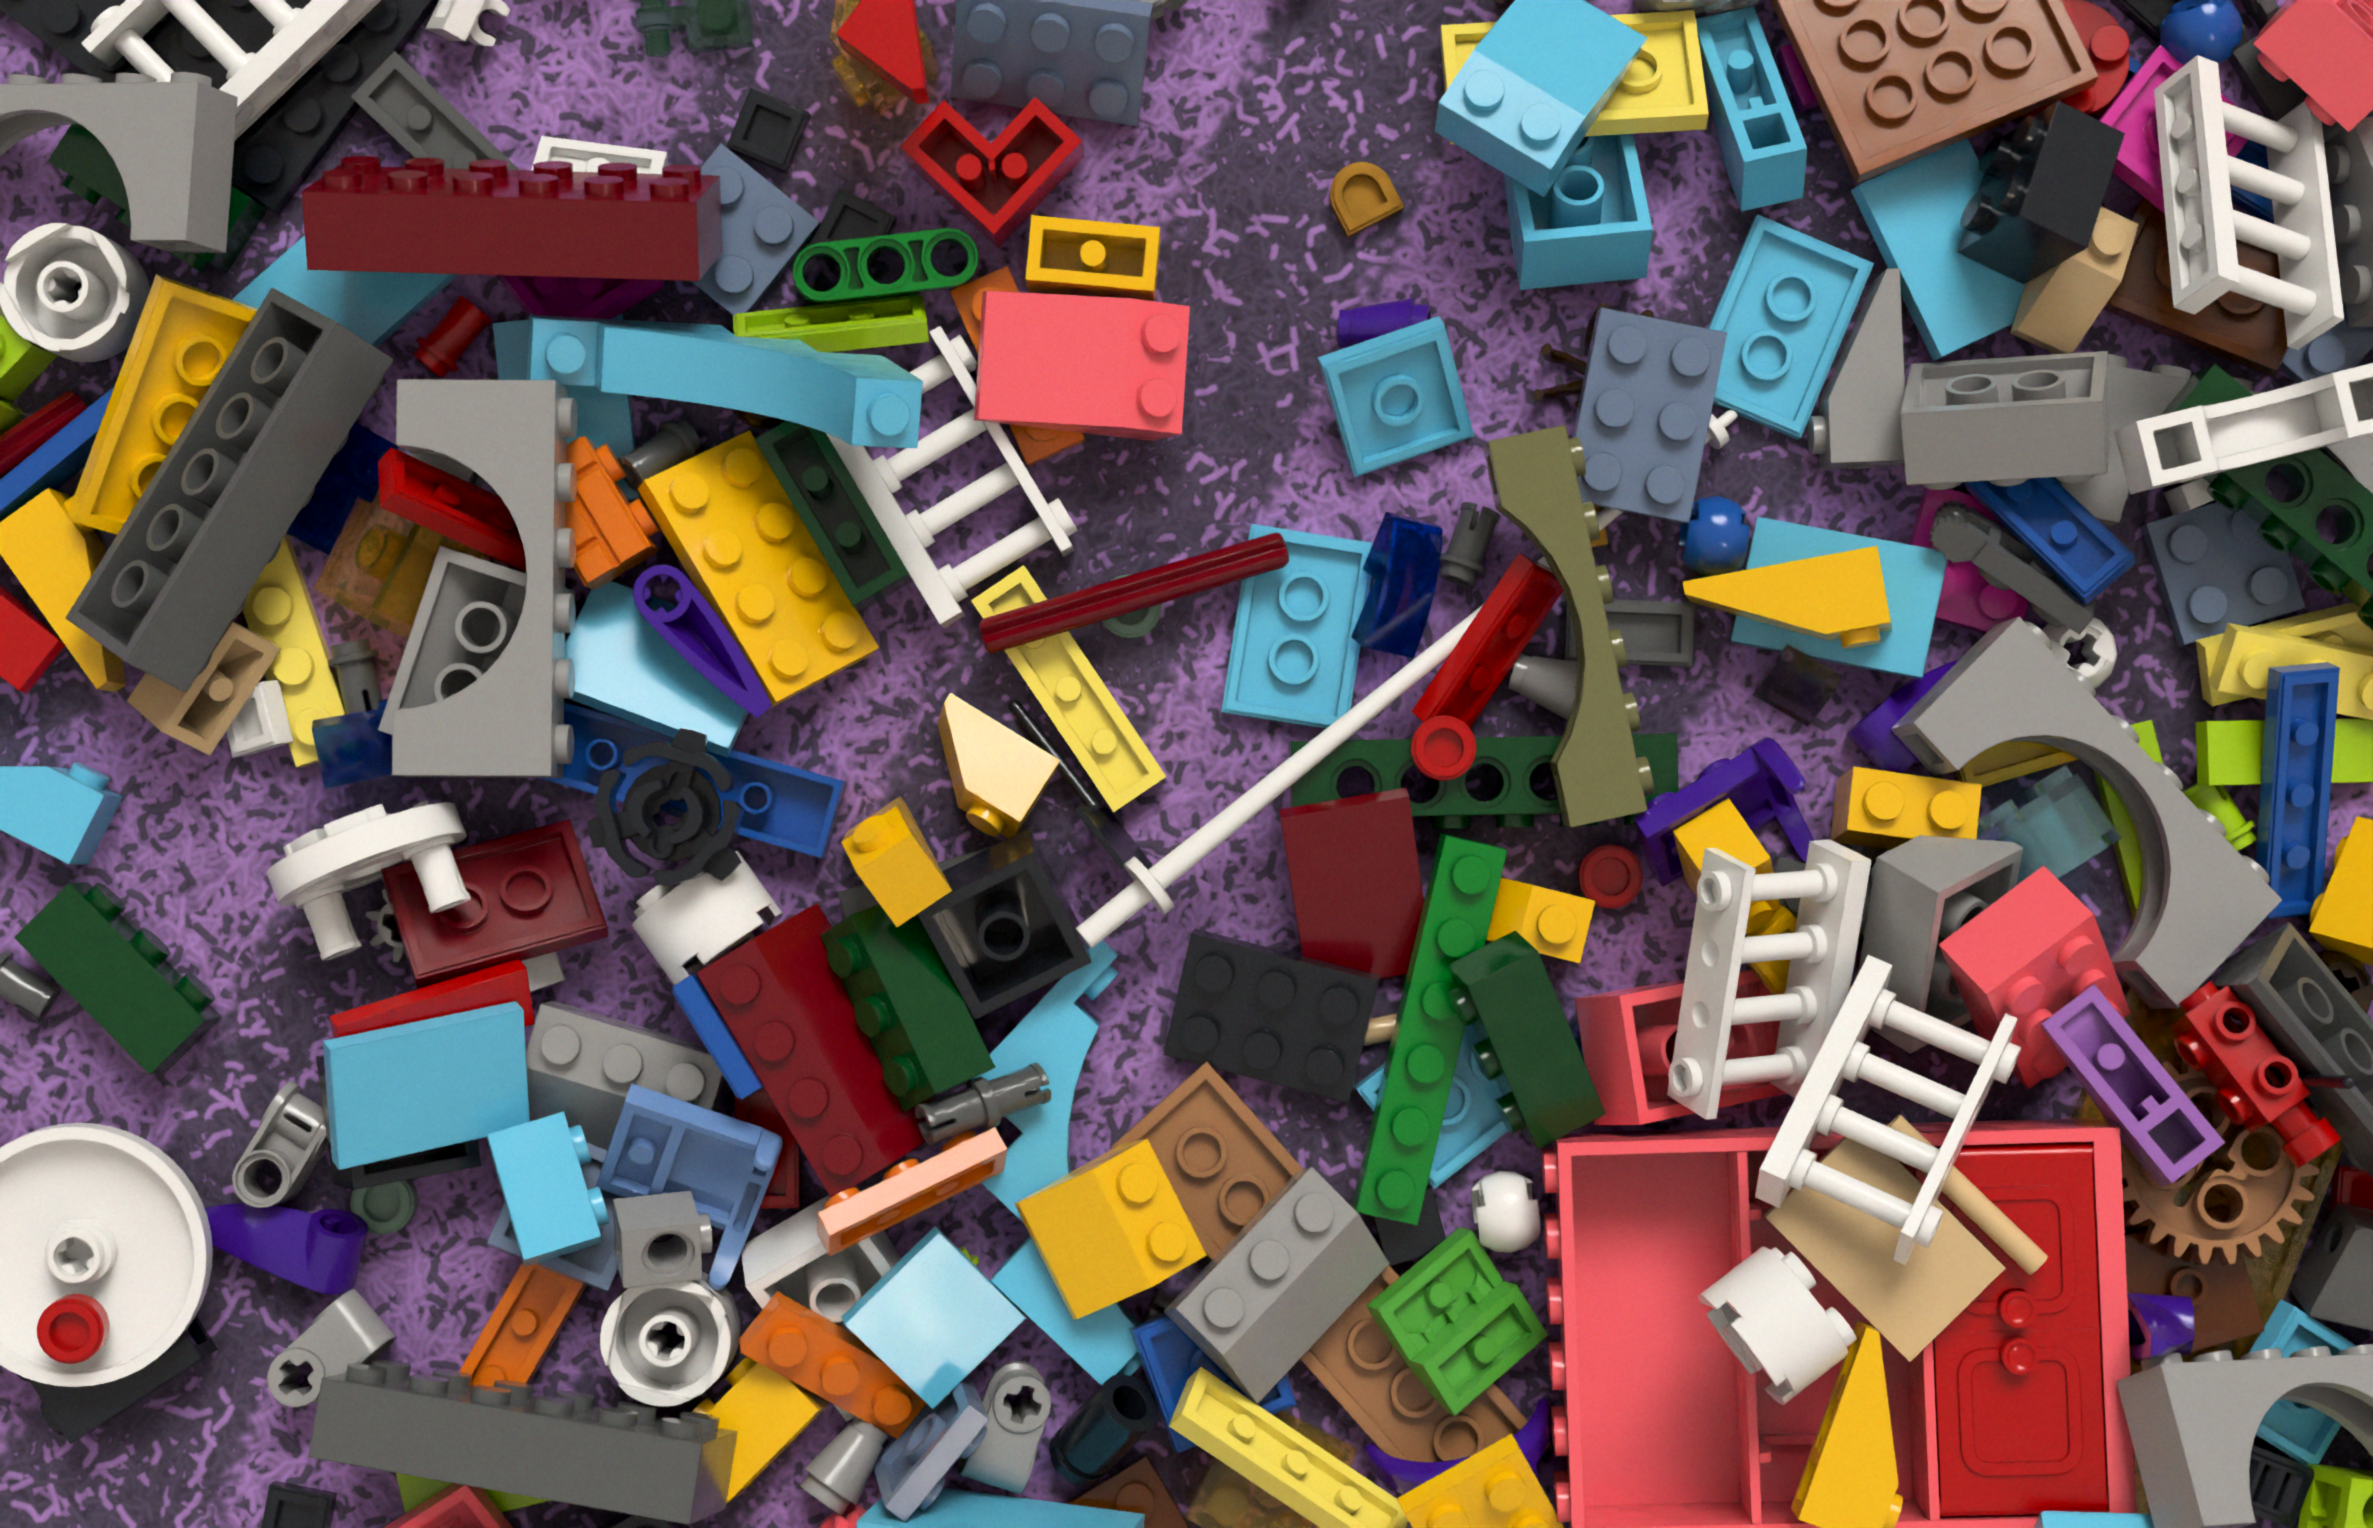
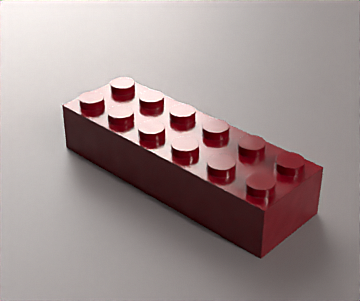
(513, 220)

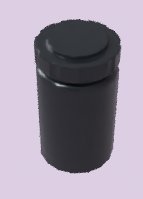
(1103, 1430)

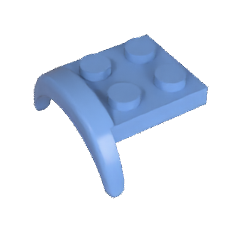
(684, 1147)

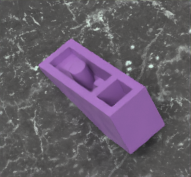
(2131, 1087)

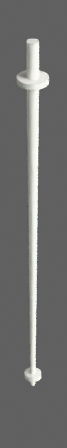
(1151, 883)

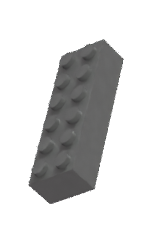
(229, 490)
(524, 1442)

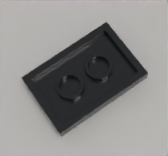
(1271, 1015)

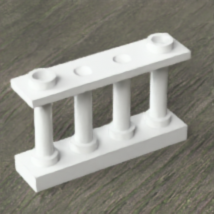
(257, 78)
(2201, 214)
(915, 531)
(1817, 981)
(1847, 1057)

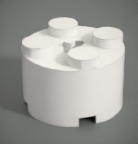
(41, 283)
(702, 919)
(1776, 1322)
(640, 1354)

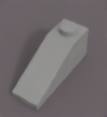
(1864, 396)

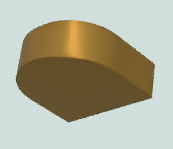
(1363, 197)

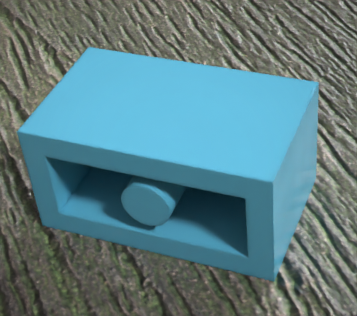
(546, 1188)

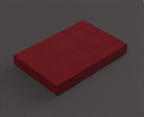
(1355, 880)
(525, 902)

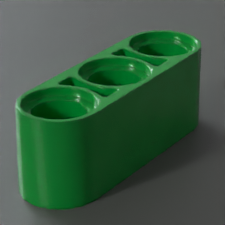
(911, 247)

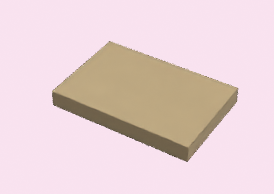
(1858, 1252)

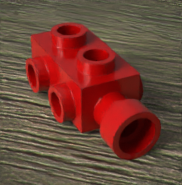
(2240, 1072)

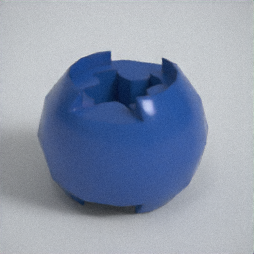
(2201, 29)
(1714, 536)

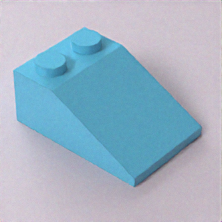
(1537, 87)
(1588, 224)

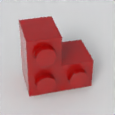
(994, 181)

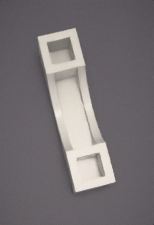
(2247, 430)

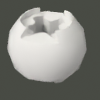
(2098, 648)
(1505, 1211)

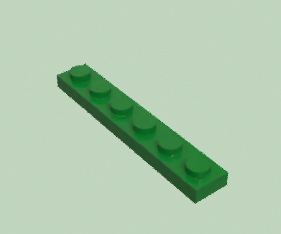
(1427, 1032)

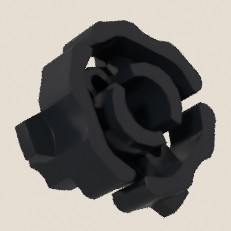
(648, 804)

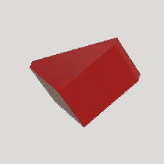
(888, 43)

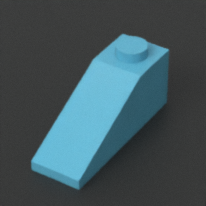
(1751, 110)
(57, 809)

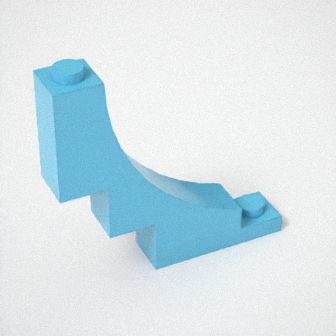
(841, 394)
(1057, 1039)

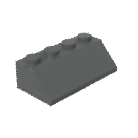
(2313, 1025)

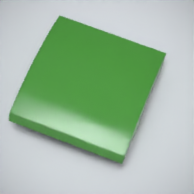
(1457, 1321)

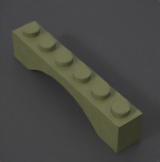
(1596, 758)

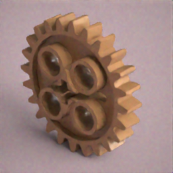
(2255, 1196)

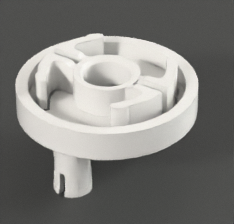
(351, 855)

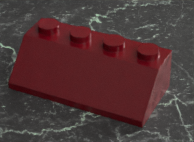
(810, 1051)

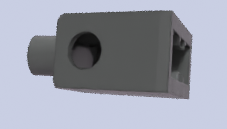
(2338, 1270)

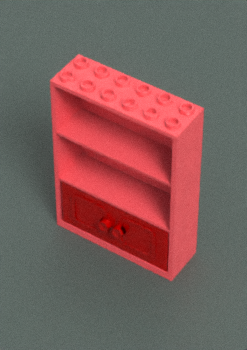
(1987, 1422)

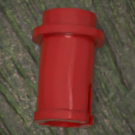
(451, 337)

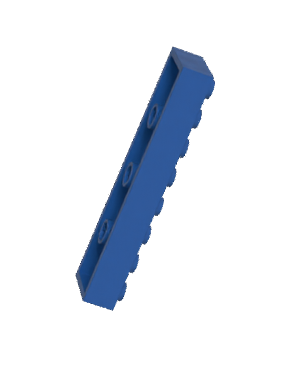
(778, 800)

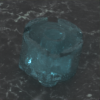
(2055, 827)

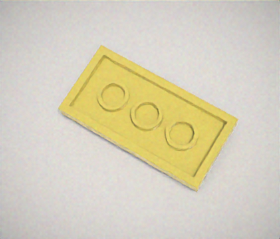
(1657, 93)

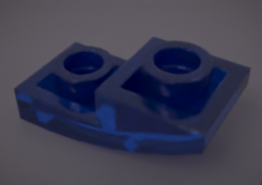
(348, 477)
(1405, 575)
(352, 747)

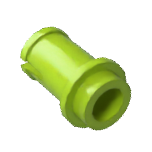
(2220, 804)

